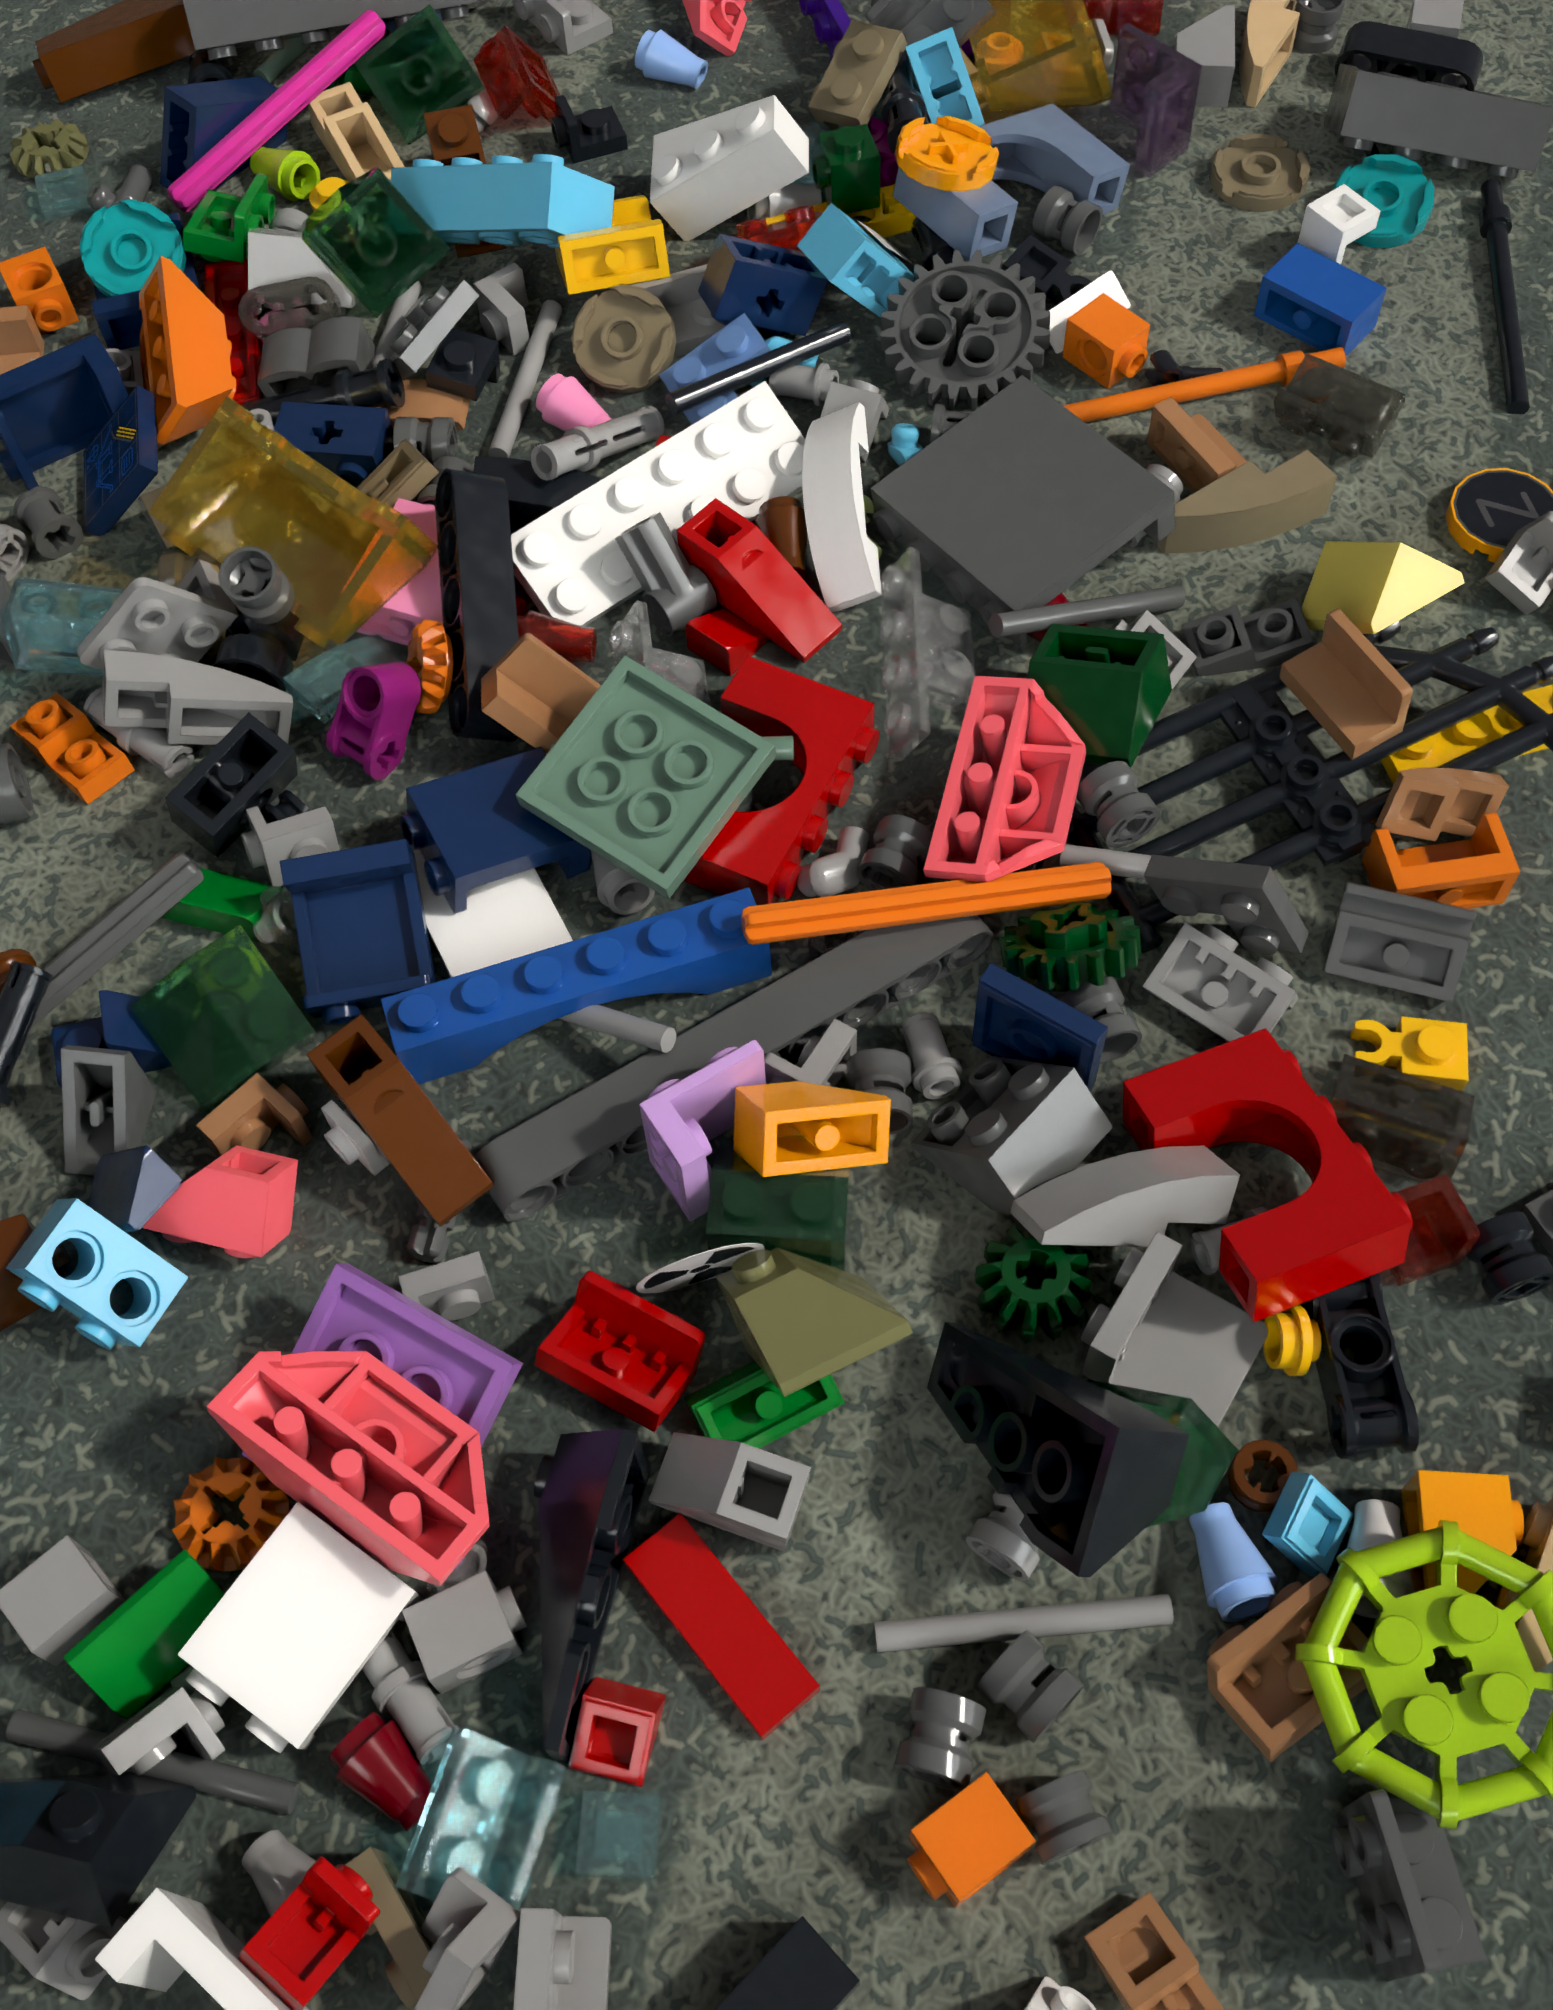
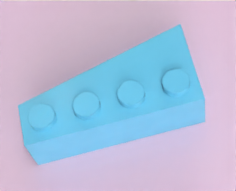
(505, 199)

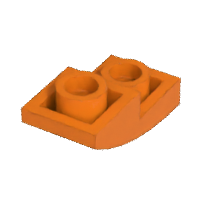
(72, 748)

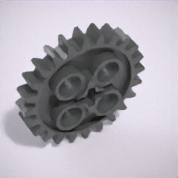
(923, 315)

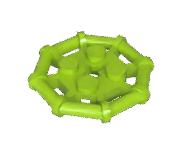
(1394, 1664)

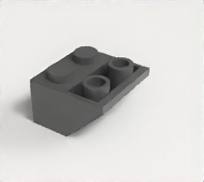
(1013, 1129)

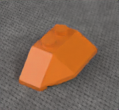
(182, 353)

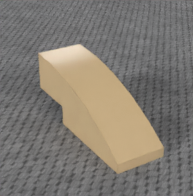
(1265, 45)
(352, 133)

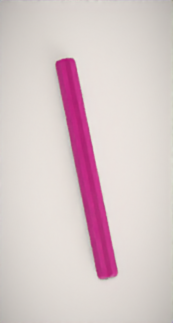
(276, 111)

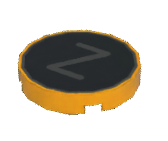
(1493, 506)

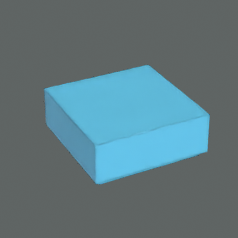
(1308, 1524)

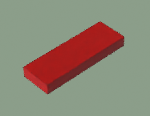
(722, 1626)

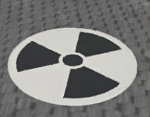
(695, 1268)

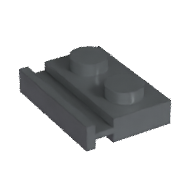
(1399, 941)

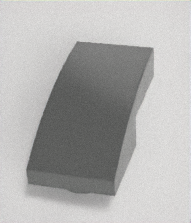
(1258, 640)

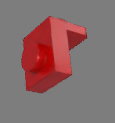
(311, 1933)

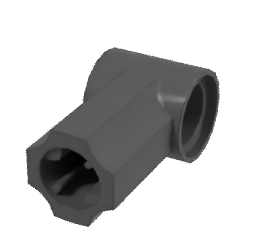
(671, 585)

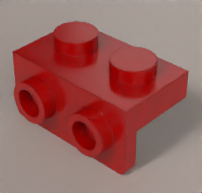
(623, 1351)

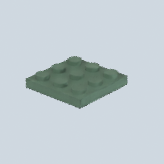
(646, 776)

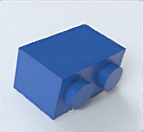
(1319, 300)

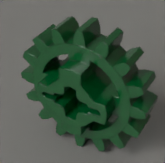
(1071, 946)

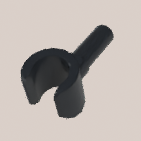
(1169, 371)

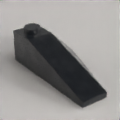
(586, 1527)

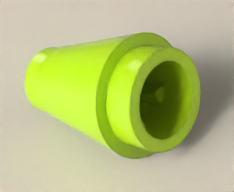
(287, 171)

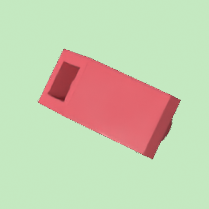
(233, 1204)

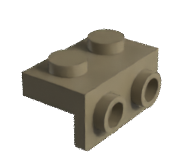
(857, 75)

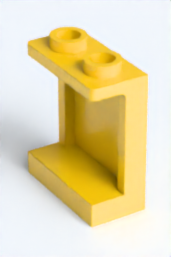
(615, 255)

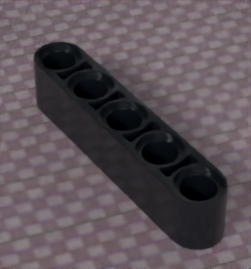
(475, 591)

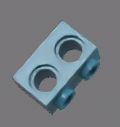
(943, 78)
(853, 259)
(104, 1259)

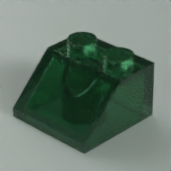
(223, 1018)
(788, 1211)

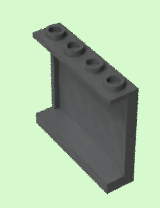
(1019, 502)

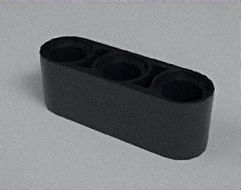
(1392, 47)

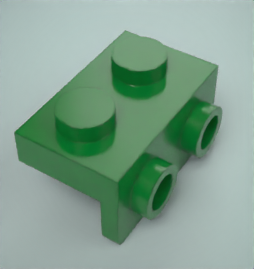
(223, 220)

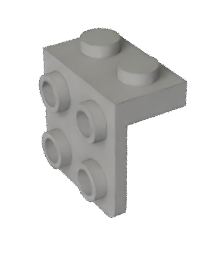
(163, 618)
(1171, 1334)

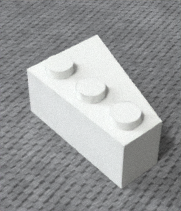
(725, 164)

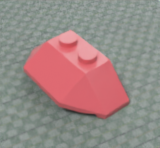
(1006, 785)
(362, 1455)

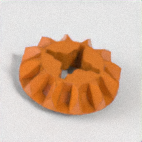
(432, 660)
(227, 1545)

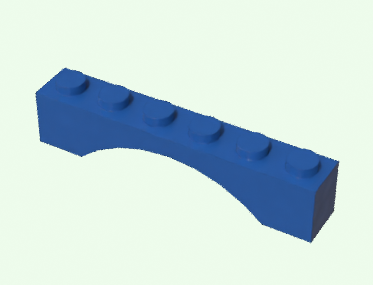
(474, 1014)

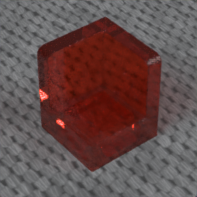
(1440, 1230)

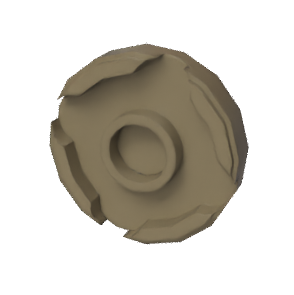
(1257, 185)
(623, 339)

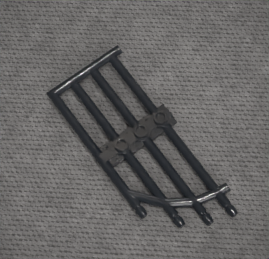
(1299, 774)

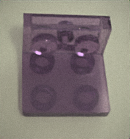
(1157, 94)

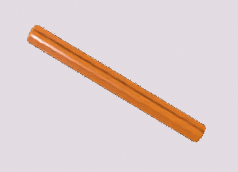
(924, 903)

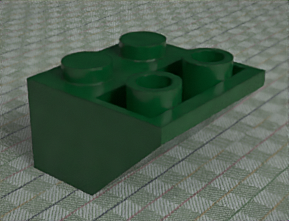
(1104, 686)

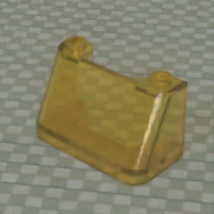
(1038, 57)
(324, 534)

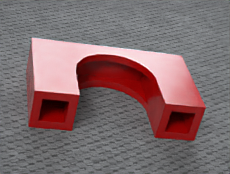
(830, 739)
(1257, 1094)

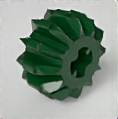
(1006, 1288)

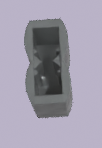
(313, 356)

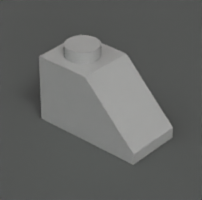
(1212, 46)

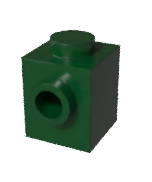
(848, 168)

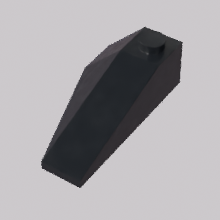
(1066, 1451)
(84, 1839)

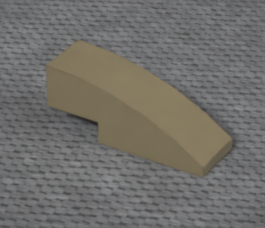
(1251, 505)

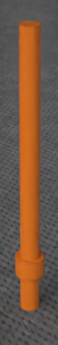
(1201, 387)

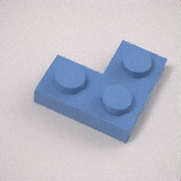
(725, 349)

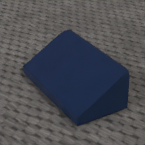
(131, 1187)

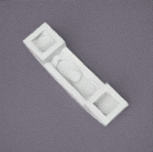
(834, 509)

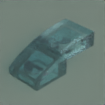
(320, 680)

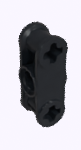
(1363, 1402)

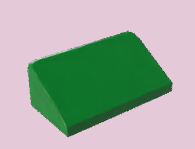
(221, 904)
(752, 1409)
(139, 1642)

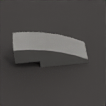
(186, 698)
(1129, 1198)

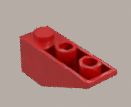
(756, 580)

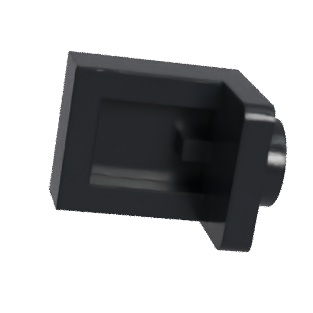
(464, 364)

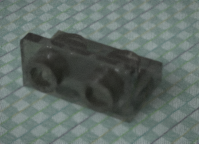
(1338, 407)
(1402, 1119)

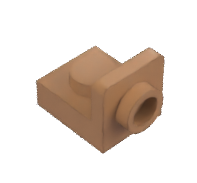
(251, 1114)

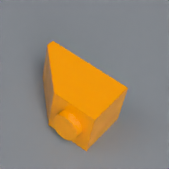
(809, 1127)
(1473, 1500)

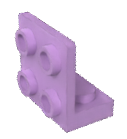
(689, 1113)

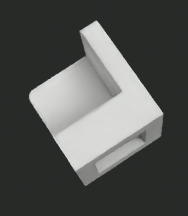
(1337, 221)

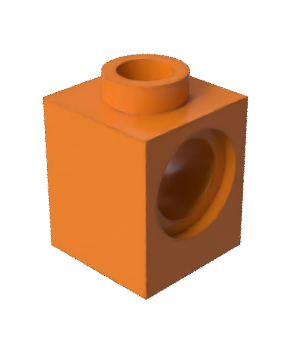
(36, 283)
(1106, 341)
(967, 1842)

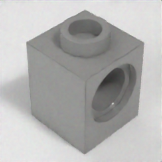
(465, 1630)

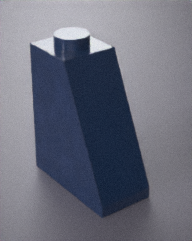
(202, 115)

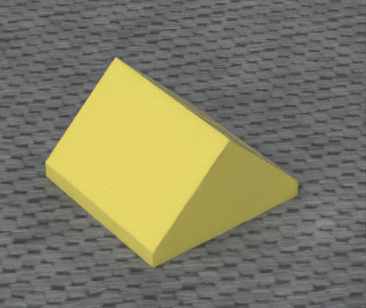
(1374, 583)

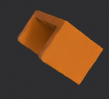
(1453, 873)

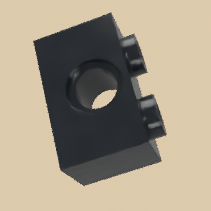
(237, 774)

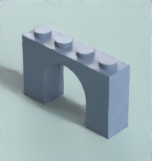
(1034, 148)

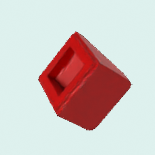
(723, 640)
(616, 1730)

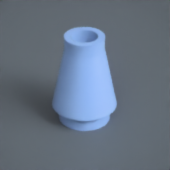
(668, 60)
(1231, 1566)

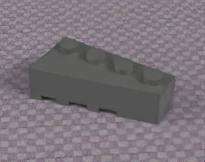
(1437, 120)

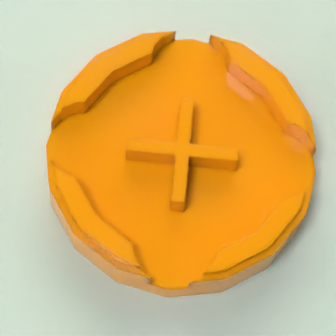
(946, 154)

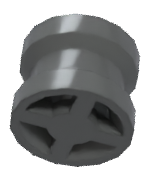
(1063, 1816)

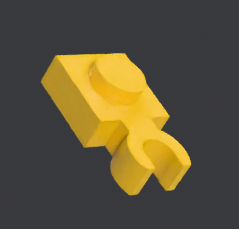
(1419, 1048)

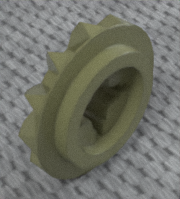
(35, 150)

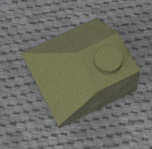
(805, 1316)

